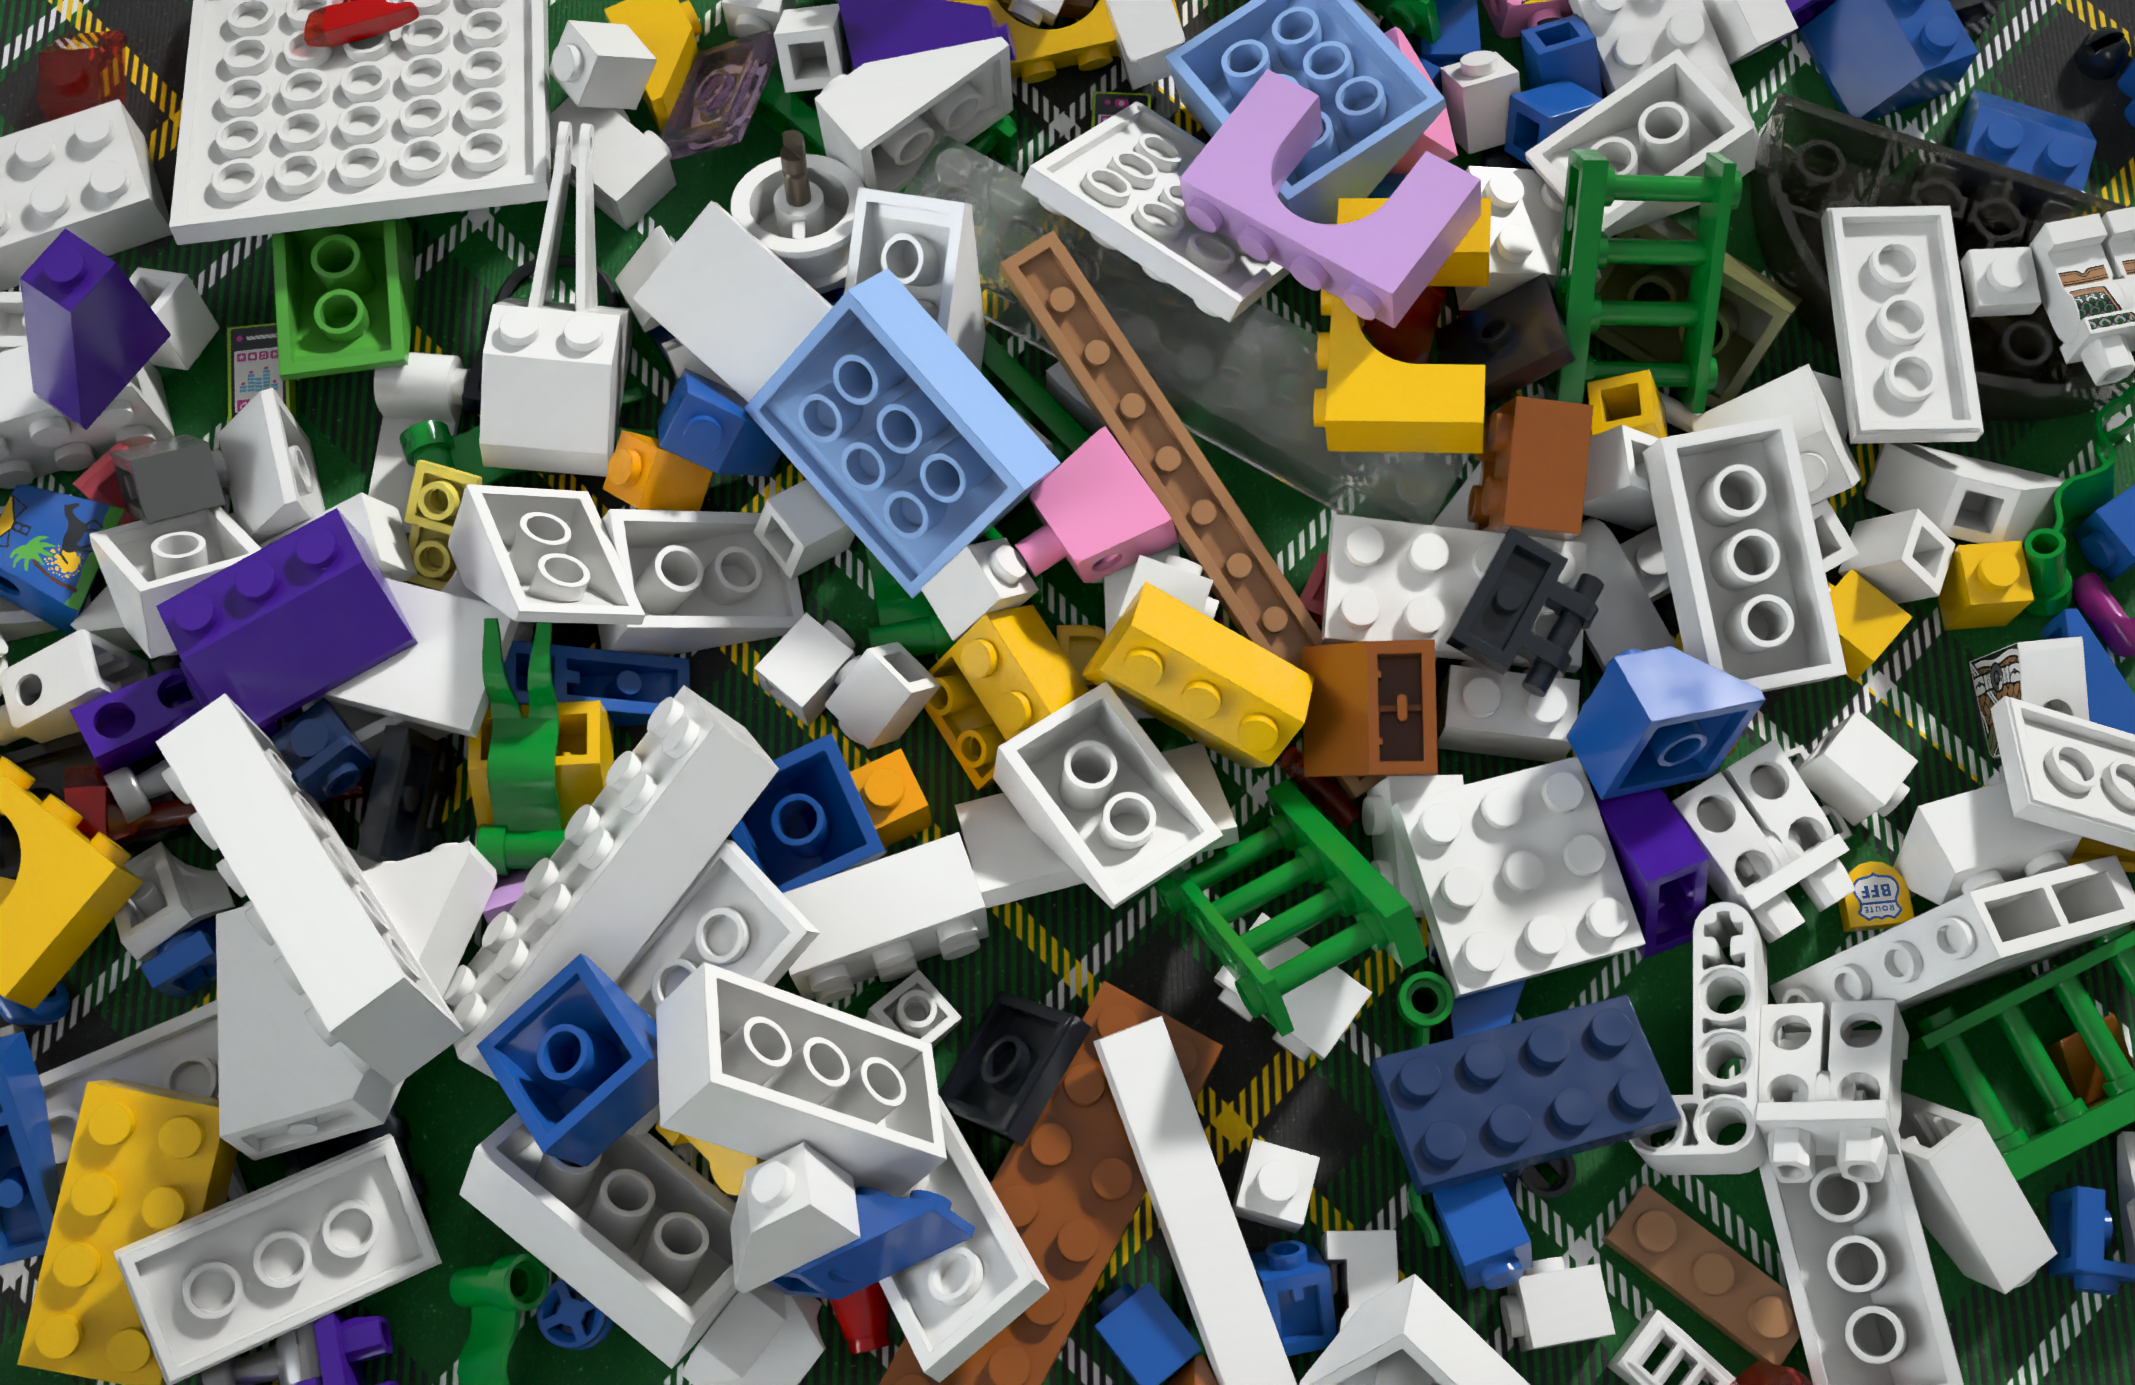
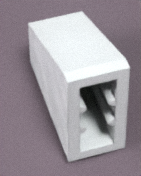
(1970, 1196)

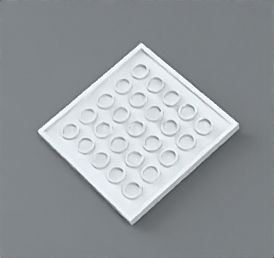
(362, 129)

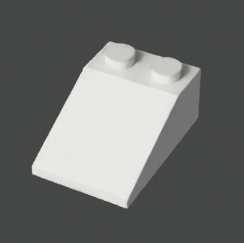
(896, 108)
(1651, 127)
(930, 252)
(541, 556)
(698, 582)
(1103, 796)

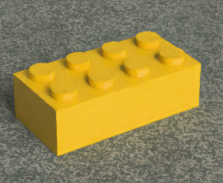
(133, 1169)

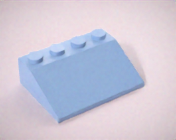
(1367, 91)
(899, 431)

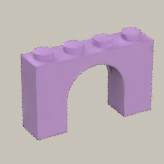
(1369, 263)

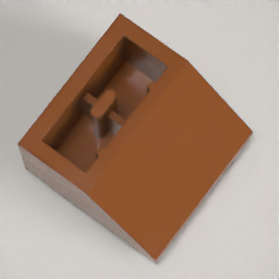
(1533, 469)
(1371, 709)

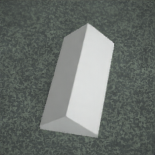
(1861, 1278)

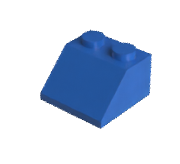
(1888, 53)
(2026, 139)
(1659, 721)
(809, 820)
(577, 1062)

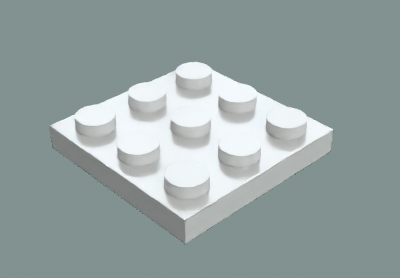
(1516, 876)

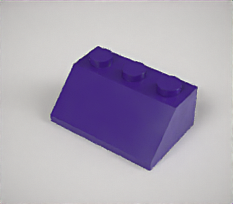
(288, 621)

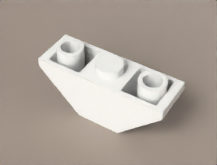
(1962, 493)

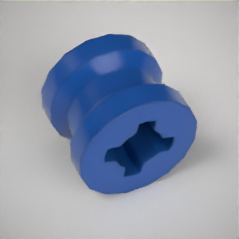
(561, 1308)

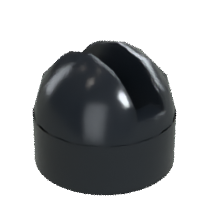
(2106, 61)
(1536, 1184)

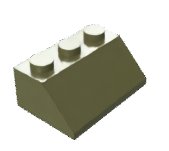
(1748, 315)

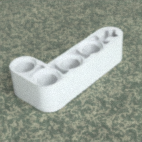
(1715, 1041)

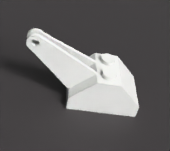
(556, 366)

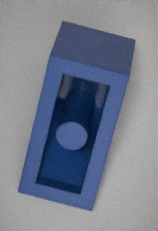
(714, 430)

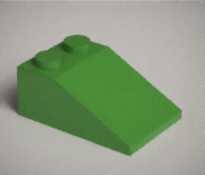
(343, 298)

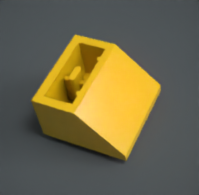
(999, 684)
(582, 758)

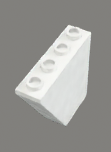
(1971, 940)
(274, 1071)

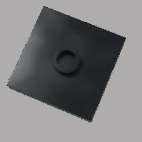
(1514, 336)
(1012, 1066)

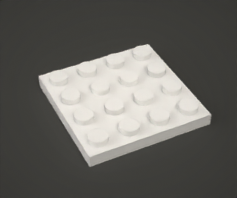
(1129, 196)

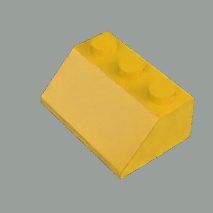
(1202, 679)

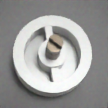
(801, 211)

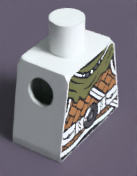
(2035, 672)

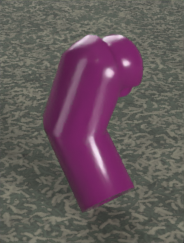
(2105, 614)

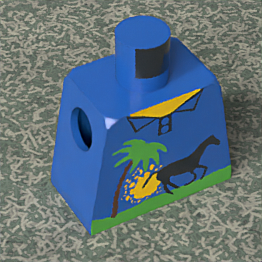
(49, 553)

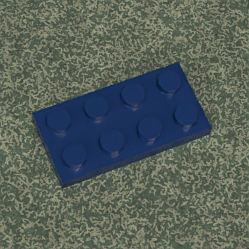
(1523, 1094)

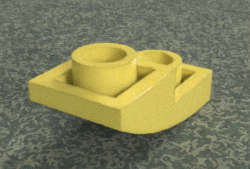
(432, 512)

